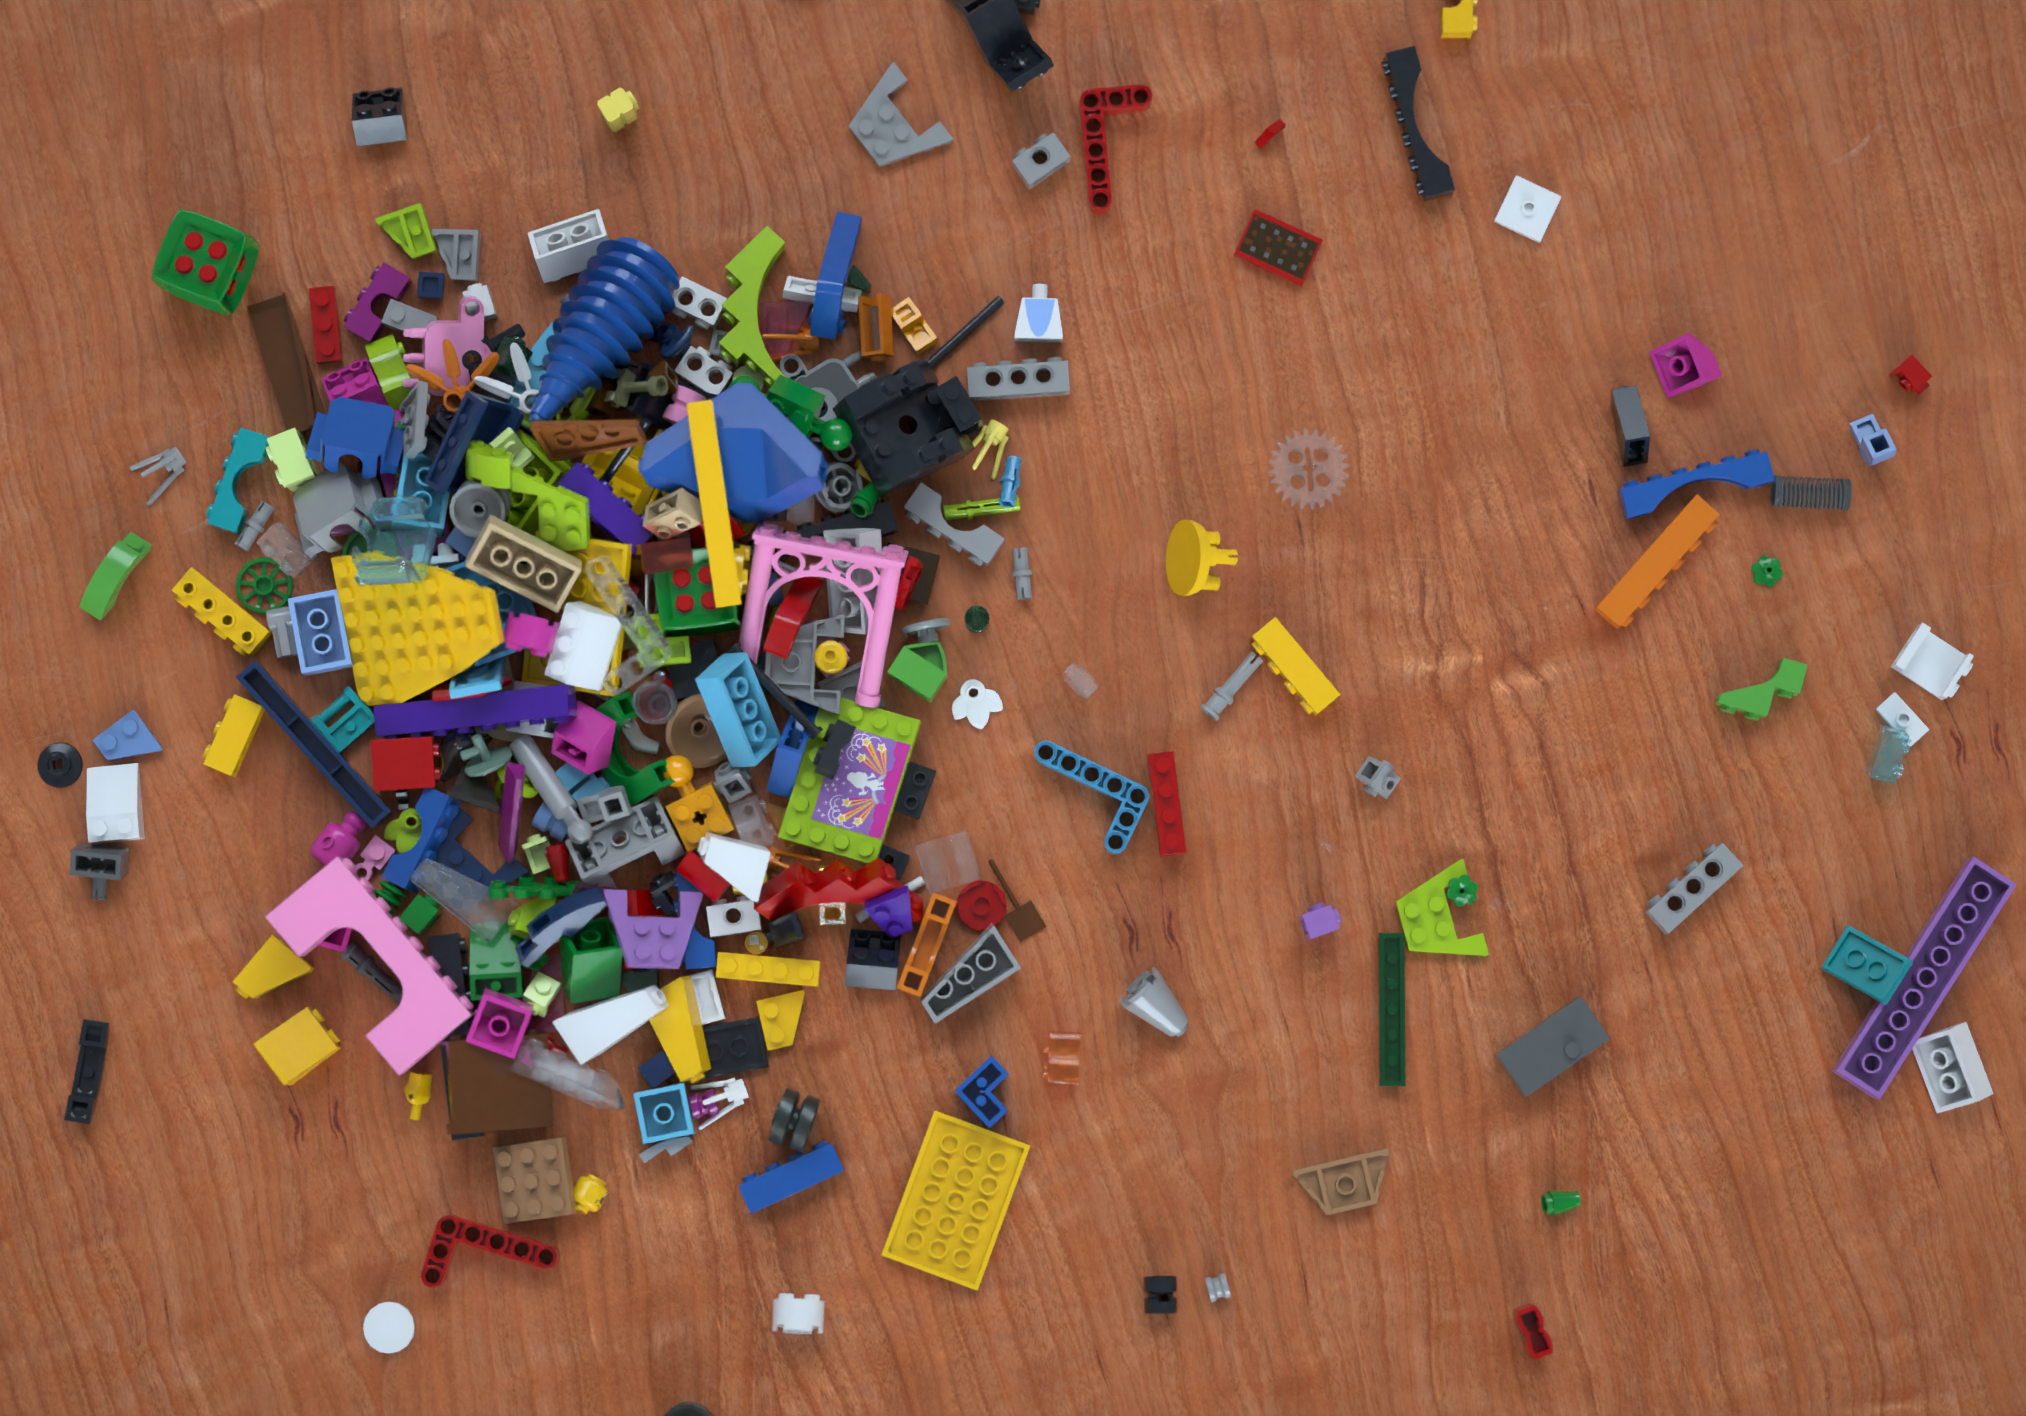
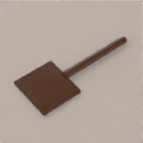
(1025, 918)

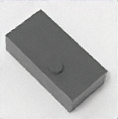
(1552, 1046)

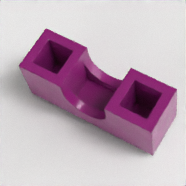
(385, 283)

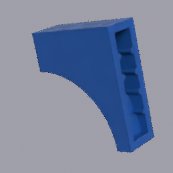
(790, 752)

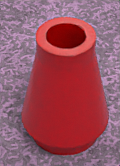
(558, 860)

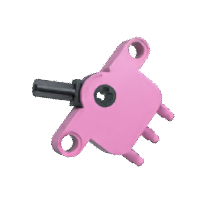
(466, 337)

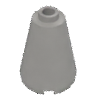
(1155, 1003)

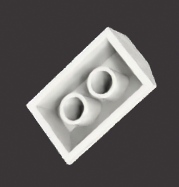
(567, 245)
(583, 646)
(1952, 1068)

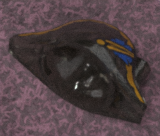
(450, 752)

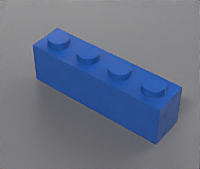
(791, 1177)

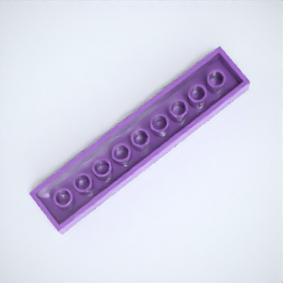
(1937, 959)

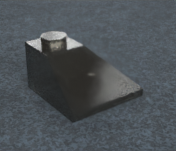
(476, 791)

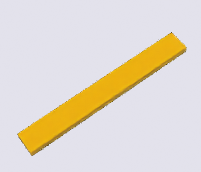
(713, 503)

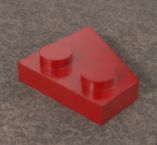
(909, 580)

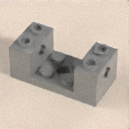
(646, 830)

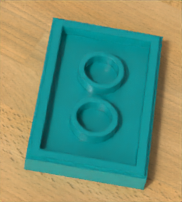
(1867, 965)

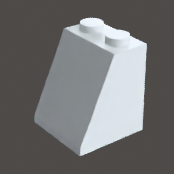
(736, 861)

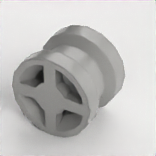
(1217, 1287)

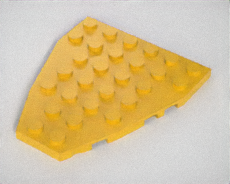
(413, 633)

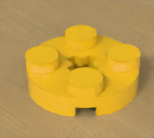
(743, 563)

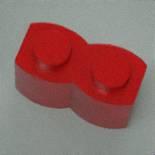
(1534, 1337)

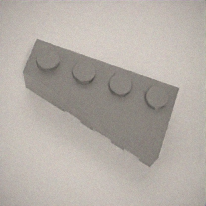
(973, 973)

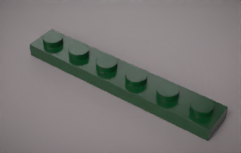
(1391, 1008)

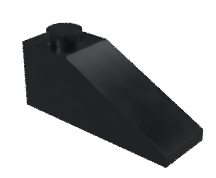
(785, 931)

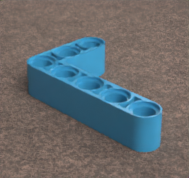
(1100, 785)

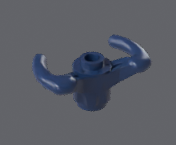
(672, 339)

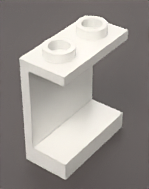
(1932, 663)

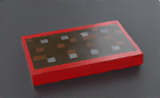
(1278, 247)

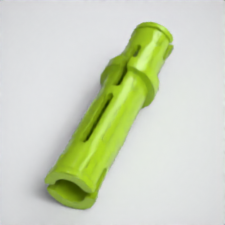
(977, 508)

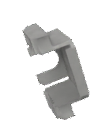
(330, 502)

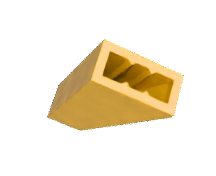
(681, 1031)

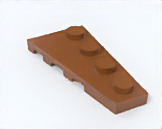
(586, 437)

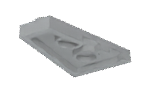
(415, 419)

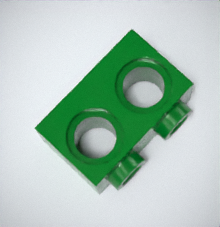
(422, 914)

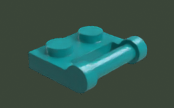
(350, 725)

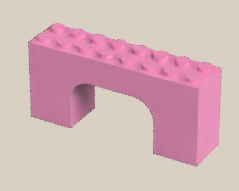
(429, 1001)

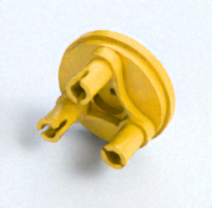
(1191, 554)

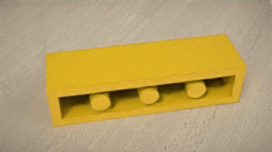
(1295, 667)
(768, 969)

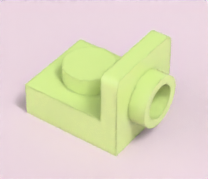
(512, 443)

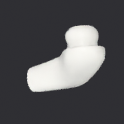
(638, 740)

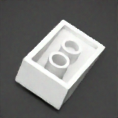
(114, 804)

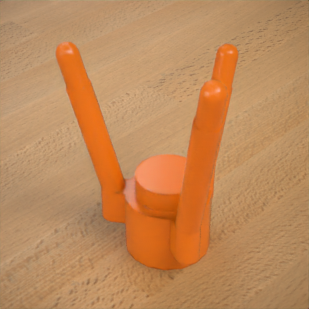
(804, 339)
(774, 859)

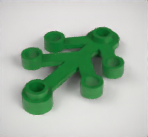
(528, 888)

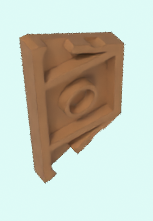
(1345, 1182)

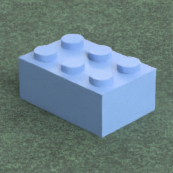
(320, 633)

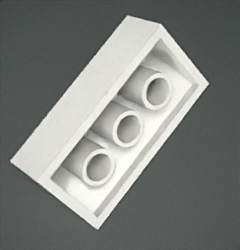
(840, 597)

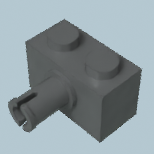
(100, 864)

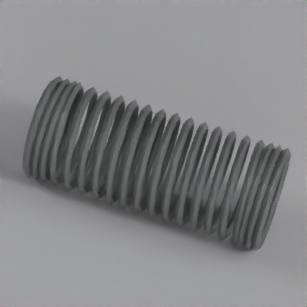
(1842, 493)

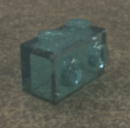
(1888, 754)

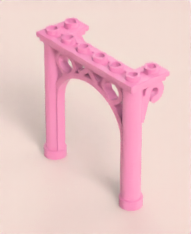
(890, 560)

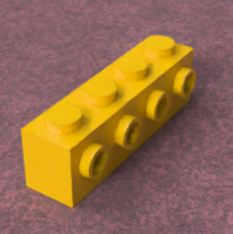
(222, 612)

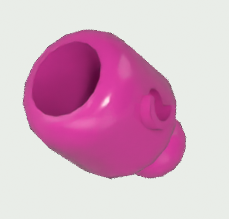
(338, 840)

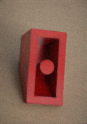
(640, 903)

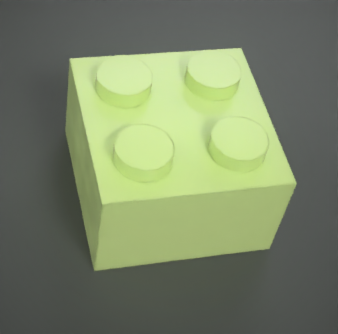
(289, 454)

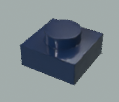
(430, 285)

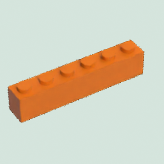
(1657, 561)

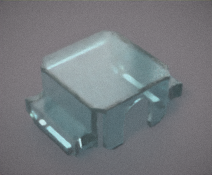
(400, 535)

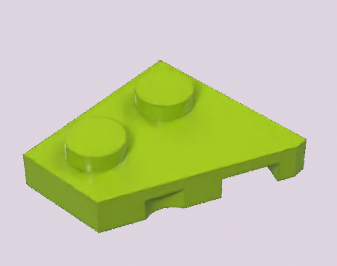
(410, 230)

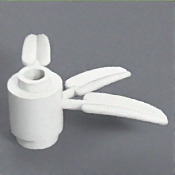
(506, 391)

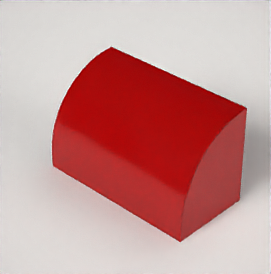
(702, 876)

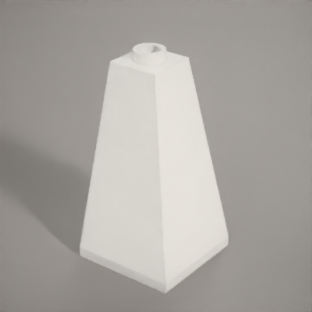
(603, 1024)

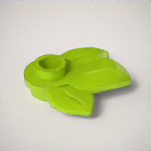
(404, 834)

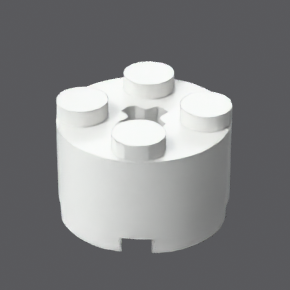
(798, 1315)

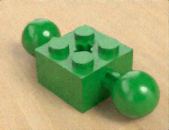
(803, 409)

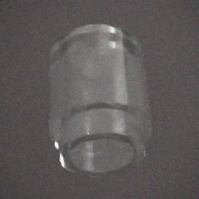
(1080, 680)

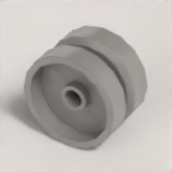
(468, 514)

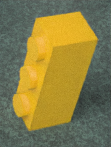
(233, 735)

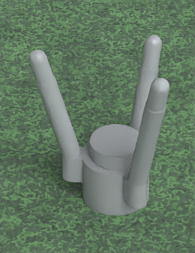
(171, 460)

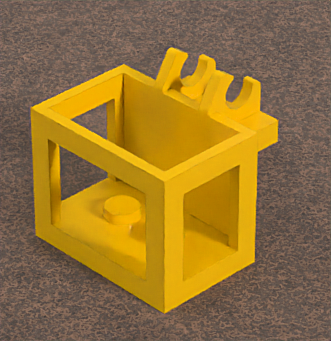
(628, 480)

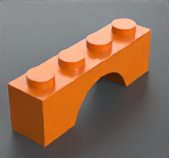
(926, 945)

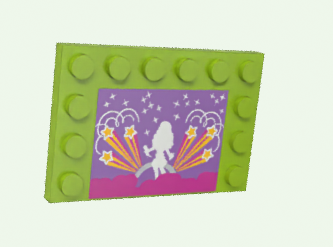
(854, 808)

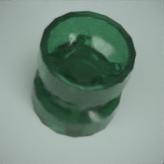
(977, 619)

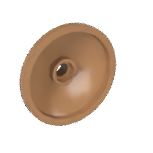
(698, 745)

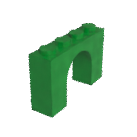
(638, 784)

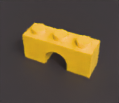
(1458, 20)

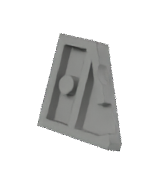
(460, 252)

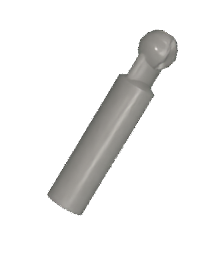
(550, 788)

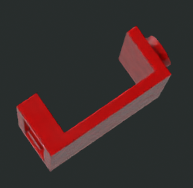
(404, 763)

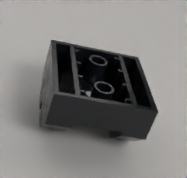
(887, 452)

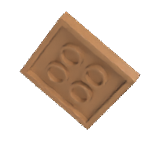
(534, 1180)

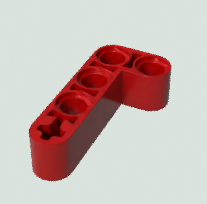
(792, 615)

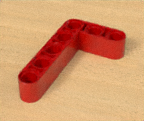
(1098, 138)
(484, 1242)

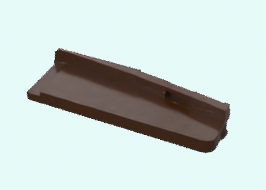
(286, 362)

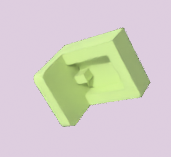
(535, 852)
(541, 993)

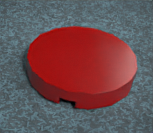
(981, 905)

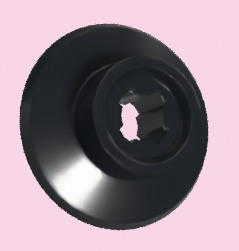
(71, 762)

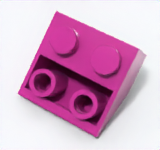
(355, 383)
(585, 739)

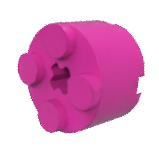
(530, 633)

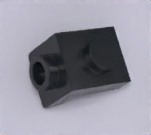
(661, 897)

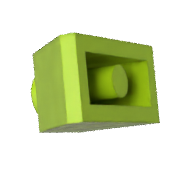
(525, 914)

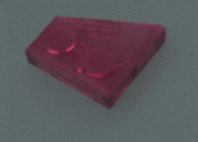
(782, 319)

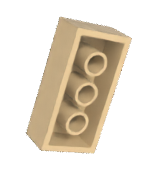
(544, 577)

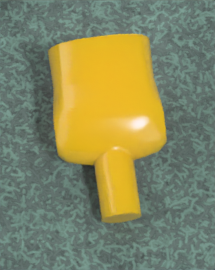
(418, 1092)

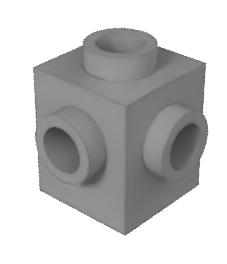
(1377, 777)
(732, 781)

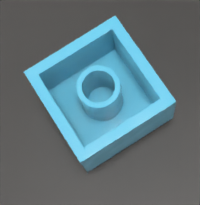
(664, 1113)

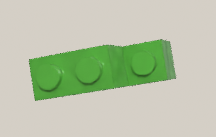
(1757, 699)

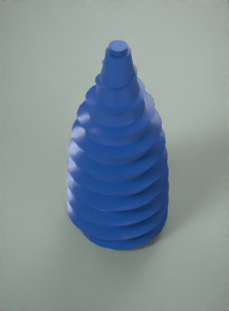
(605, 316)

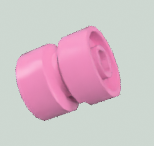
(678, 410)

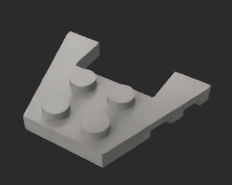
(884, 129)
(797, 673)

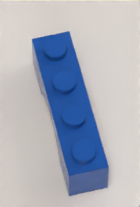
(437, 814)
(699, 950)

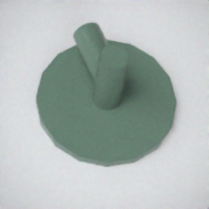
(484, 760)

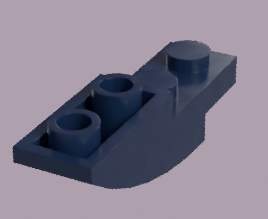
(562, 918)

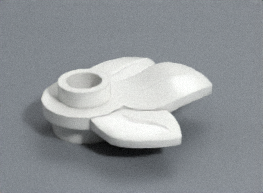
(976, 707)

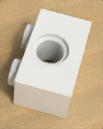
(718, 922)

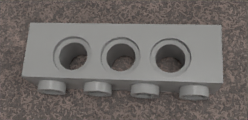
(1031, 387)
(1726, 866)

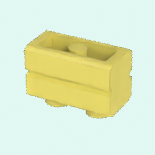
(618, 109)

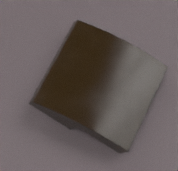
(924, 586)

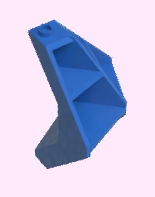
(761, 455)

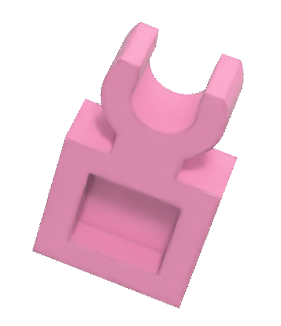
(376, 854)

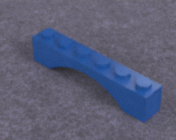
(1746, 472)

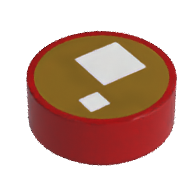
(756, 943)

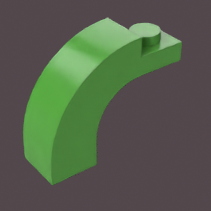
(111, 574)

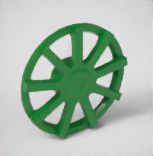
(263, 585)

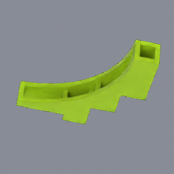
(748, 273)

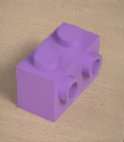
(1319, 920)

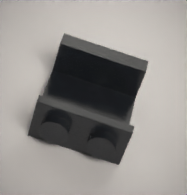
(959, 406)

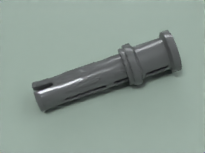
(366, 966)

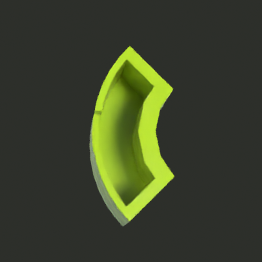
(388, 364)
(488, 464)

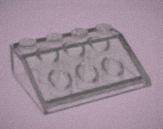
(567, 1076)

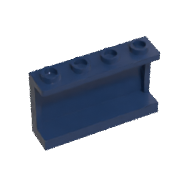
(475, 419)

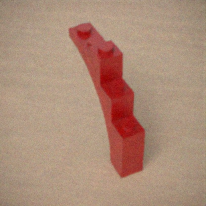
(836, 883)

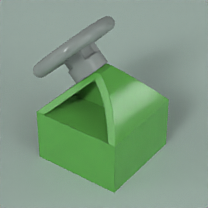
(922, 665)

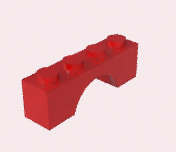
(1166, 803)

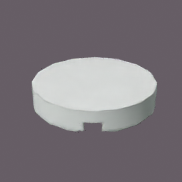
(389, 1327)

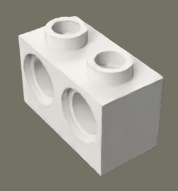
(701, 298)
(701, 377)

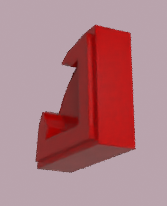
(1269, 133)

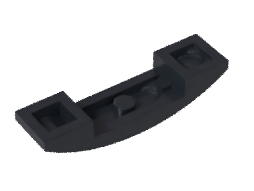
(88, 1072)

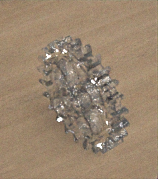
(1331, 467)

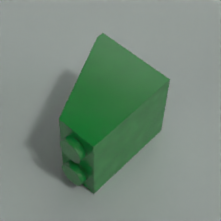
(591, 962)

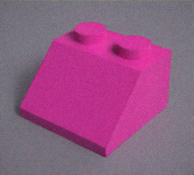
(500, 1023)

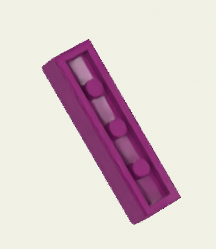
(511, 810)

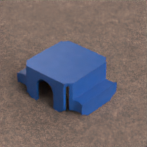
(357, 430)

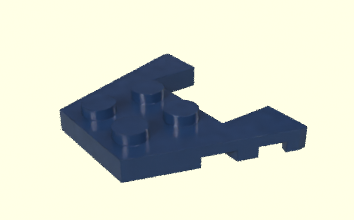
(456, 857)

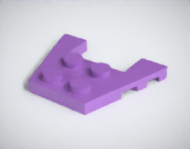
(652, 940)

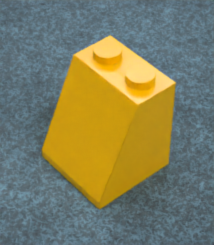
(298, 1045)

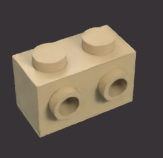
(672, 514)

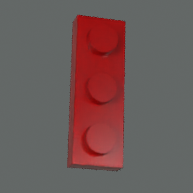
(325, 324)

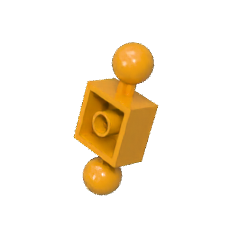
(703, 799)

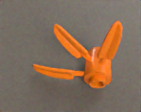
(453, 396)

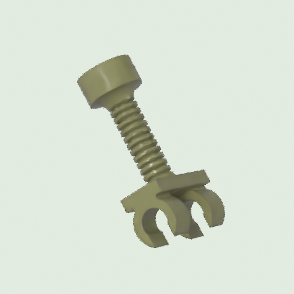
(625, 379)

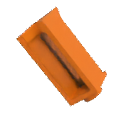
(876, 327)

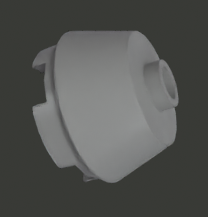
(840, 487)

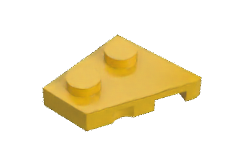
(780, 1018)

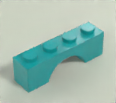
(247, 451)

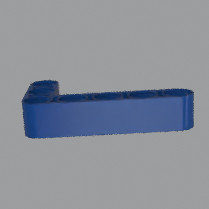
(834, 275)

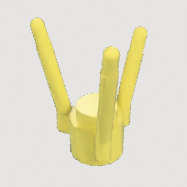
(994, 434)

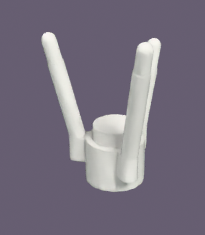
(734, 1092)

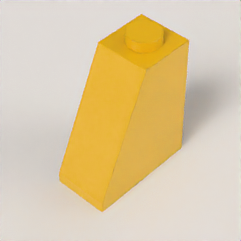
(270, 969)

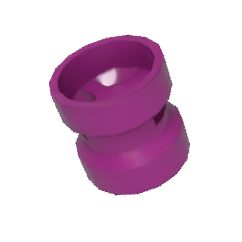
(698, 1108)

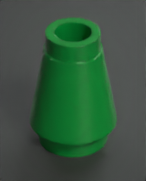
(864, 501)
(1559, 1201)

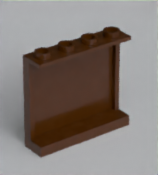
(488, 1094)

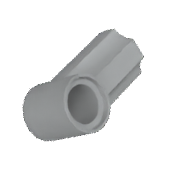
(281, 626)

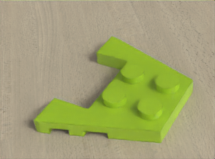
(562, 513)
(1428, 920)

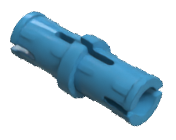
(1010, 481)

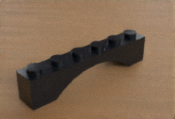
(1431, 172)
(881, 518)

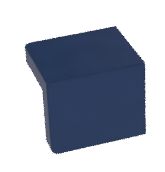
(657, 1069)

